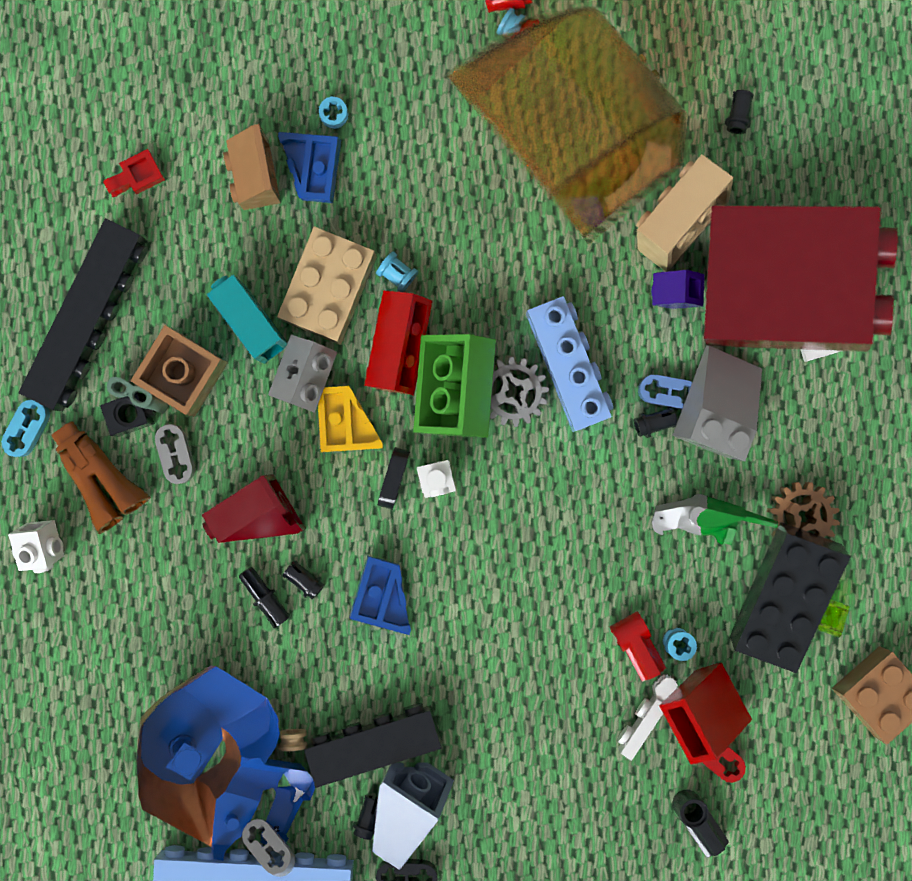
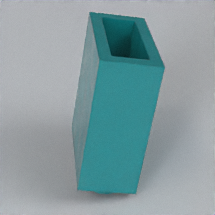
(247, 318)

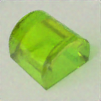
(834, 619)

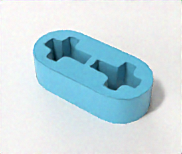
(18, 425)

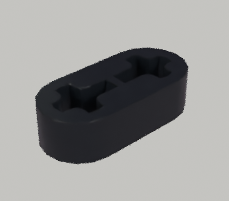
(393, 478)
(411, 867)

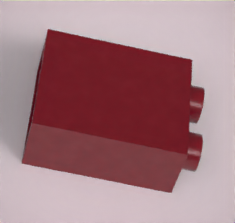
(798, 277)

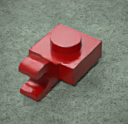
(138, 172)

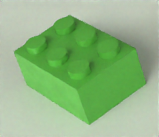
(454, 385)

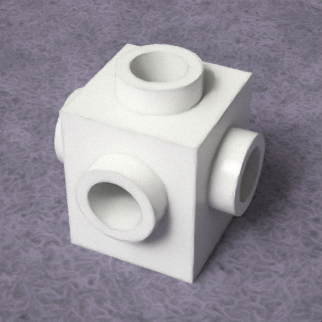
(36, 546)

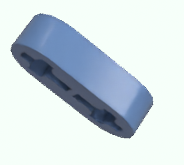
(664, 382)

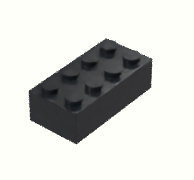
(789, 597)

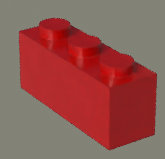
(397, 342)

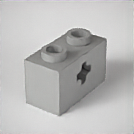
(302, 373)

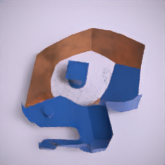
(180, 739)

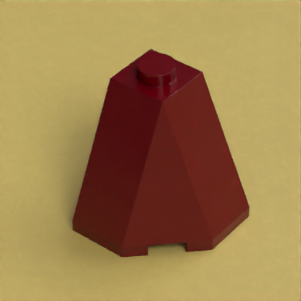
(253, 513)

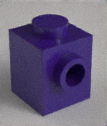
(678, 289)

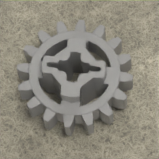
(526, 385)

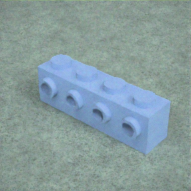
(568, 363)

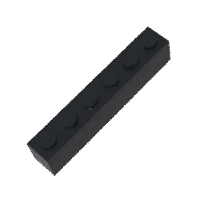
(84, 316)

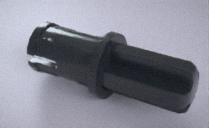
(264, 598)

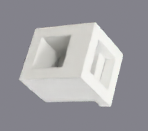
(436, 479)

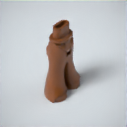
(84, 462)

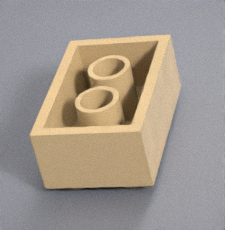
(683, 212)
(327, 285)

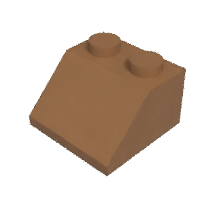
(252, 169)

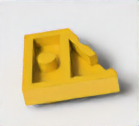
(344, 422)

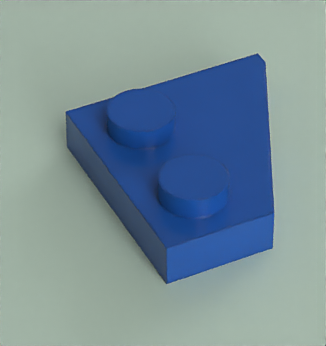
(313, 164)
(381, 597)

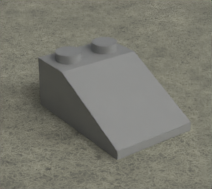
(722, 405)

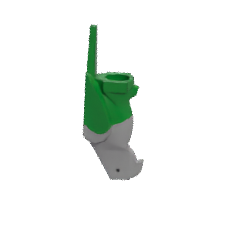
(705, 517)

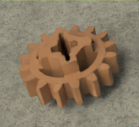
(811, 506)

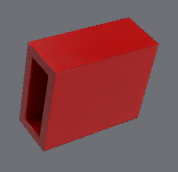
(706, 713)

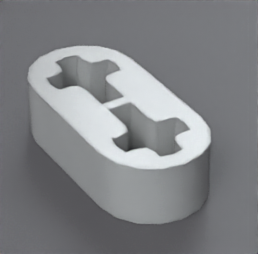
(167, 455)
(262, 852)

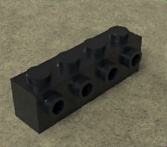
(373, 745)

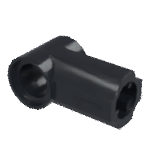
(700, 823)

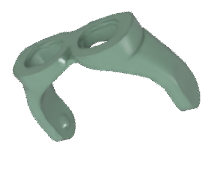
(150, 403)

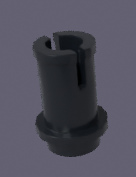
(738, 120)
(655, 422)
(304, 580)
(366, 822)

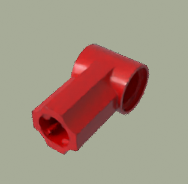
(635, 640)

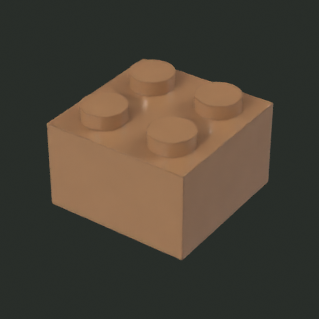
(179, 371)
(879, 694)

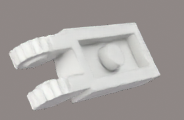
(648, 715)

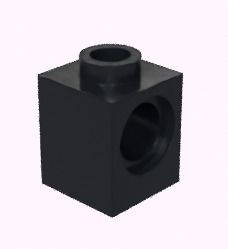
(115, 416)

